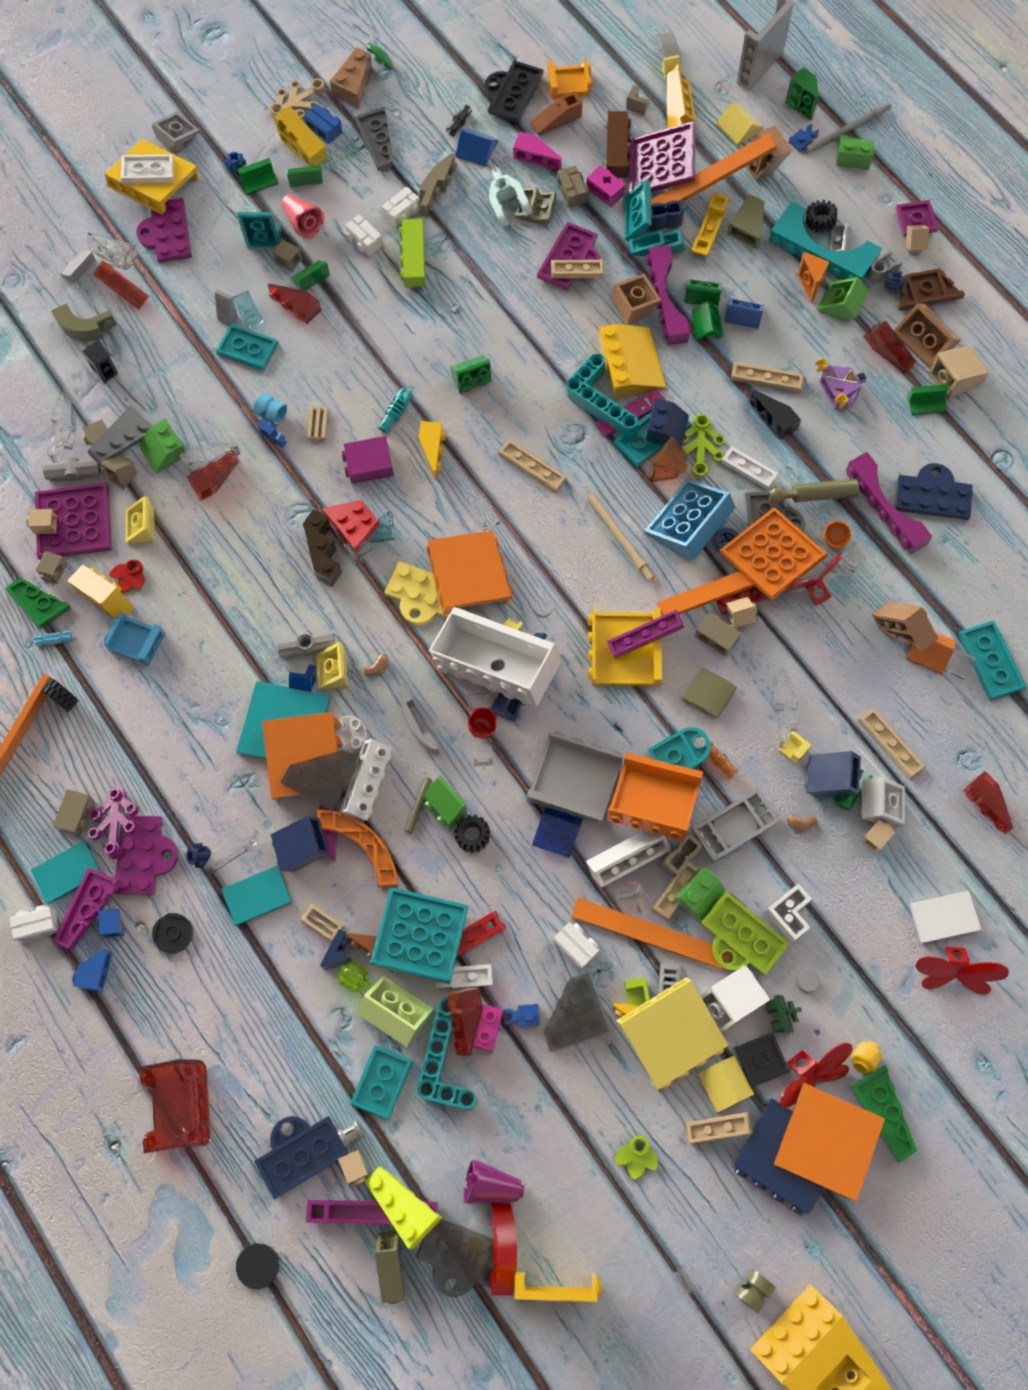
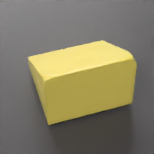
(669, 63)

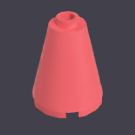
(303, 216)

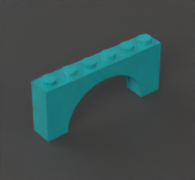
(791, 236)

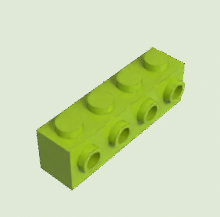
(413, 253)

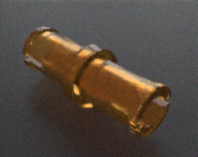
(720, 760)

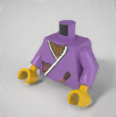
(840, 383)

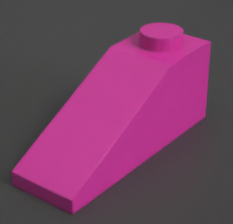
(534, 151)

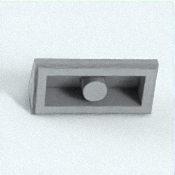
(841, 238)
(78, 265)

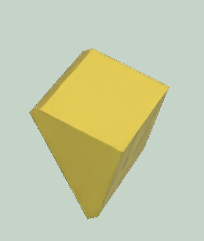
(738, 124)
(140, 522)
(332, 667)
(725, 1084)

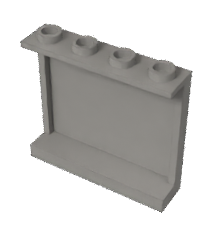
(766, 47)
(575, 777)

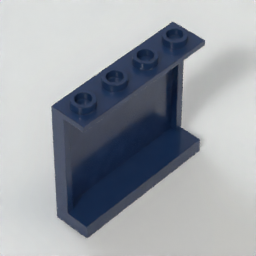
(758, 1157)

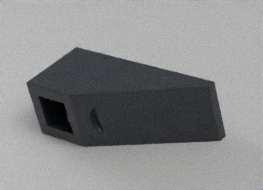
(777, 414)

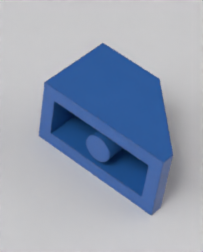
(93, 972)

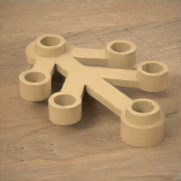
(295, 101)

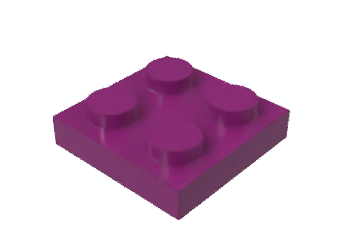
(916, 214)

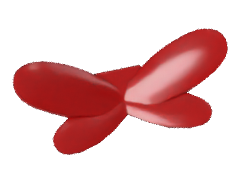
(810, 584)
(972, 976)
(828, 1069)

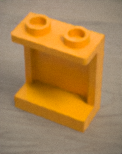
(569, 79)

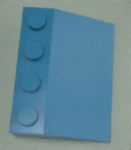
(691, 518)

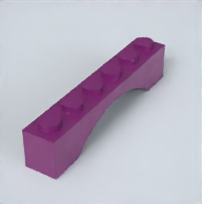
(674, 323)
(909, 532)
(350, 1212)

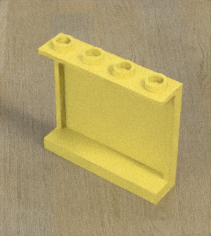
(673, 1033)

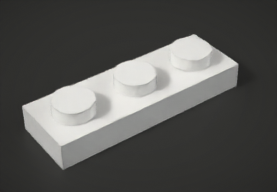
(749, 467)

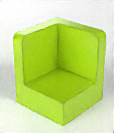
(636, 991)

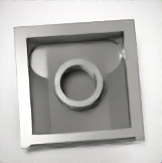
(174, 130)

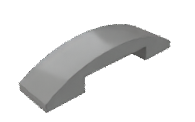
(425, 740)

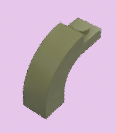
(83, 329)

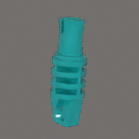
(395, 409)

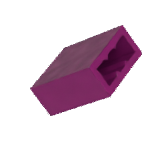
(367, 459)

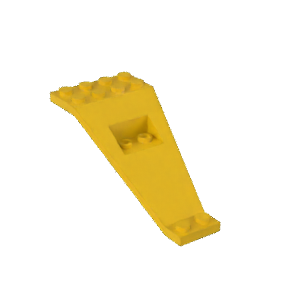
(816, 1349)

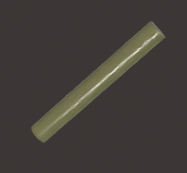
(418, 805)

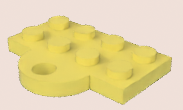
(416, 592)

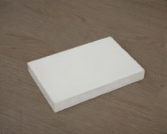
(147, 169)
(945, 917)

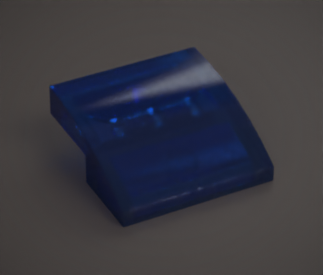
(557, 832)

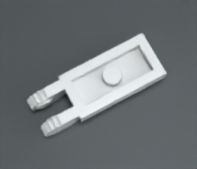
(469, 977)

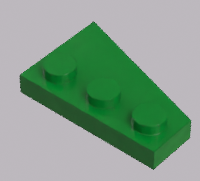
(38, 605)

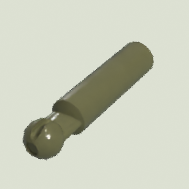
(815, 491)

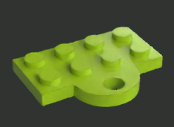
(743, 936)

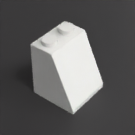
(734, 998)

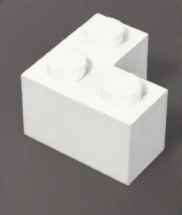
(786, 916)

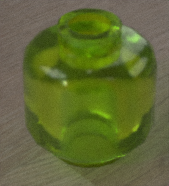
(353, 977)

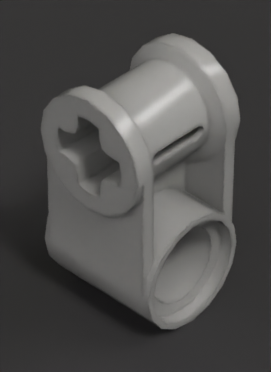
(882, 267)

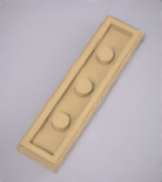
(767, 377)
(532, 465)
(891, 743)

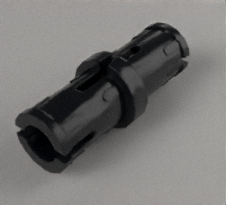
(459, 120)

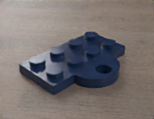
(934, 494)
(299, 1154)

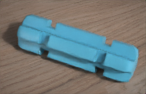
(53, 638)

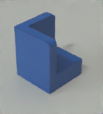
(110, 923)

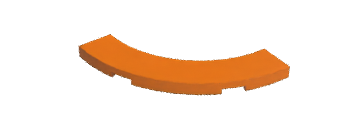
(366, 839)

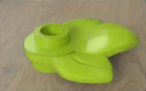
(637, 1160)

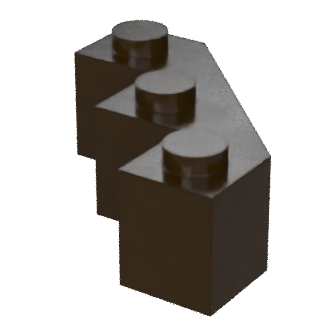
(321, 548)

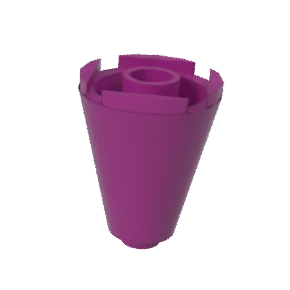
(490, 1185)

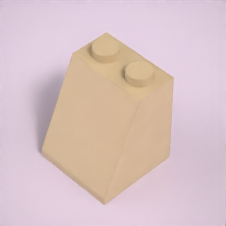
(958, 369)

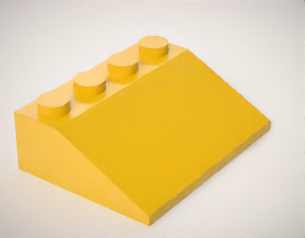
(630, 359)

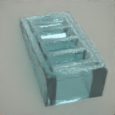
(239, 298)

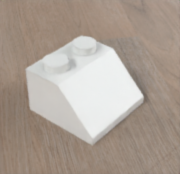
(883, 801)

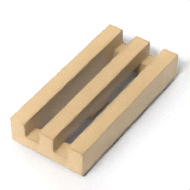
(318, 410)
(327, 916)

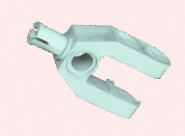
(503, 189)

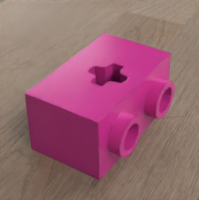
(605, 186)
(488, 1028)

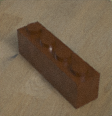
(617, 143)

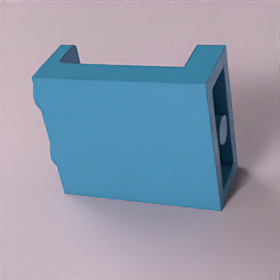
(134, 639)

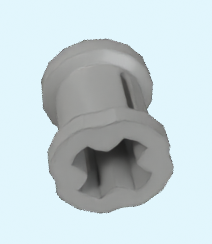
(351, 1133)

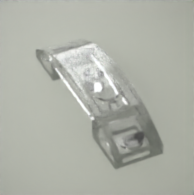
(480, 747)

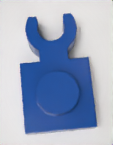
(803, 138)
(269, 431)
(526, 1015)

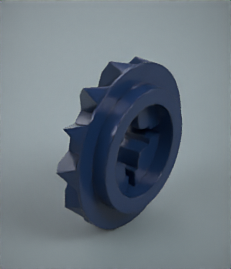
(718, 537)

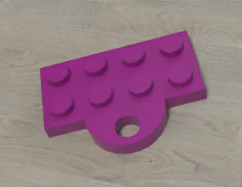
(167, 232)
(572, 244)
(143, 856)

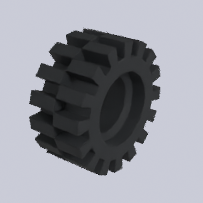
(821, 208)
(60, 695)
(472, 821)

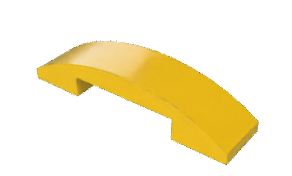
(710, 225)

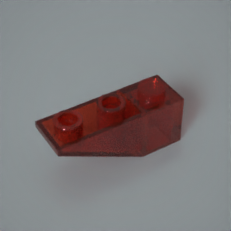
(120, 284)
(299, 302)
(889, 346)
(212, 476)
(989, 798)
(465, 1015)

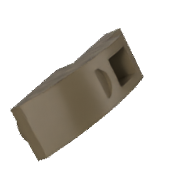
(436, 181)

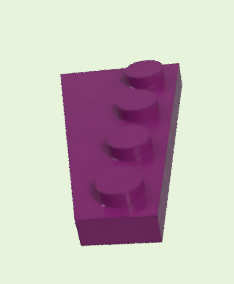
(90, 898)

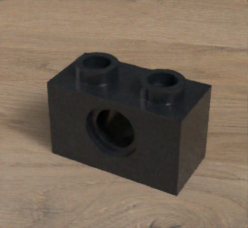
(100, 362)

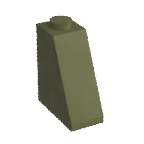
(748, 222)
(390, 1267)

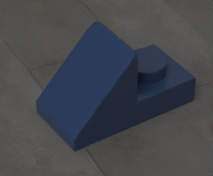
(333, 957)

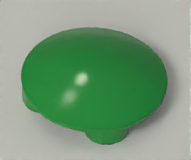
(380, 55)

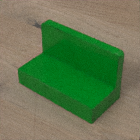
(257, 176)
(305, 176)
(311, 275)
(707, 320)
(927, 399)

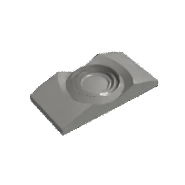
(735, 825)

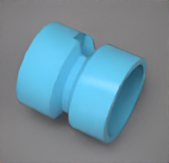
(271, 410)

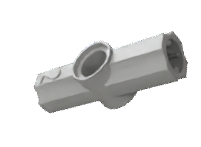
(71, 469)
(294, 647)

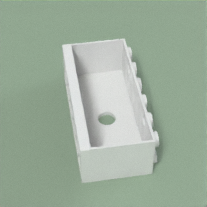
(473, 643)

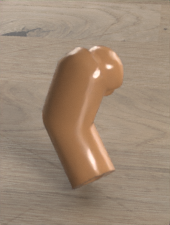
(801, 824)

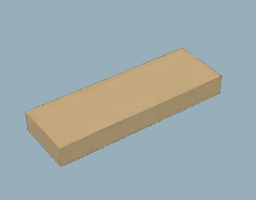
(576, 269)
(666, 904)
(719, 1128)

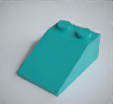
(260, 229)

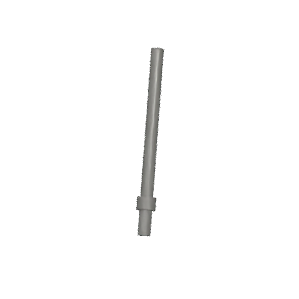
(874, 113)

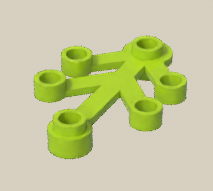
(702, 443)

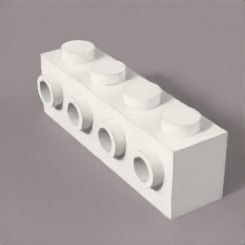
(366, 780)
(627, 857)

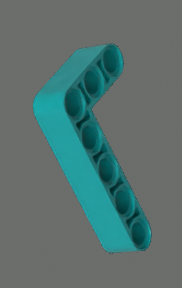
(581, 387)
(439, 1059)

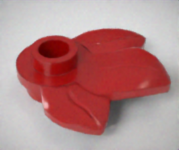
(127, 577)

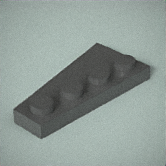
(375, 134)
(120, 436)

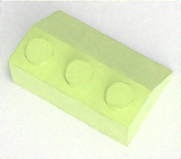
(394, 1011)

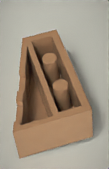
(352, 77)
(768, 164)
(906, 622)

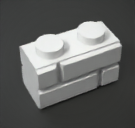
(401, 207)
(363, 235)
(34, 924)
(576, 945)

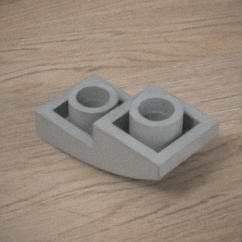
(668, 45)

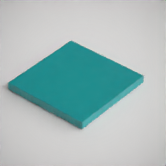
(271, 703)
(419, 935)

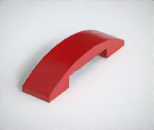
(504, 1249)

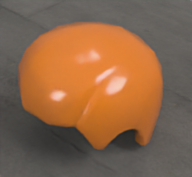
(837, 534)

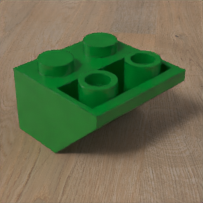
(803, 93)
(471, 373)

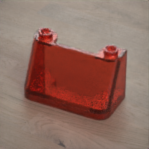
(178, 1105)

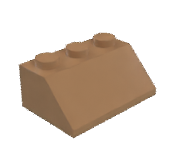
(926, 333)

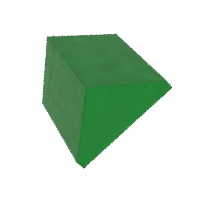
(701, 291)

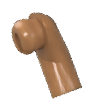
(378, 667)

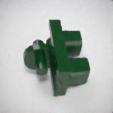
(784, 1023)

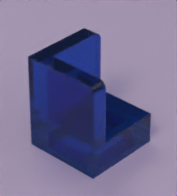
(303, 681)

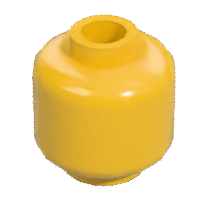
(866, 1057)

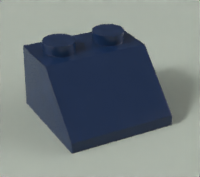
(667, 421)

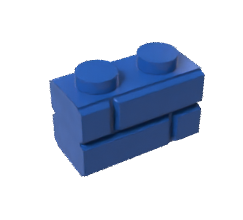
(323, 123)

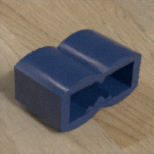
(666, 215)

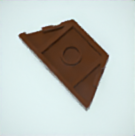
(927, 288)

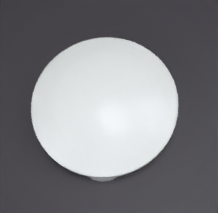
(352, 733)

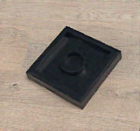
(761, 1059)

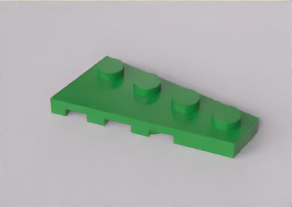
(878, 1096)

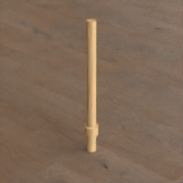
(639, 563)

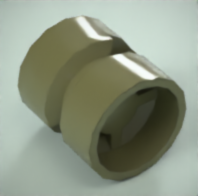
(755, 1290)

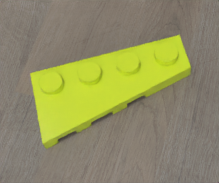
(406, 1212)

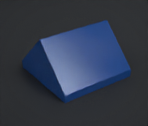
(475, 147)
(744, 313)

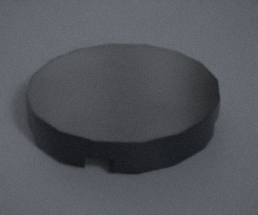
(172, 933)
(257, 1266)

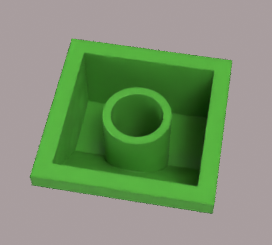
(855, 152)
(843, 299)
(161, 446)
(445, 803)
(700, 894)

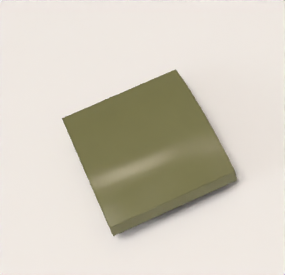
(541, 204)
(709, 693)

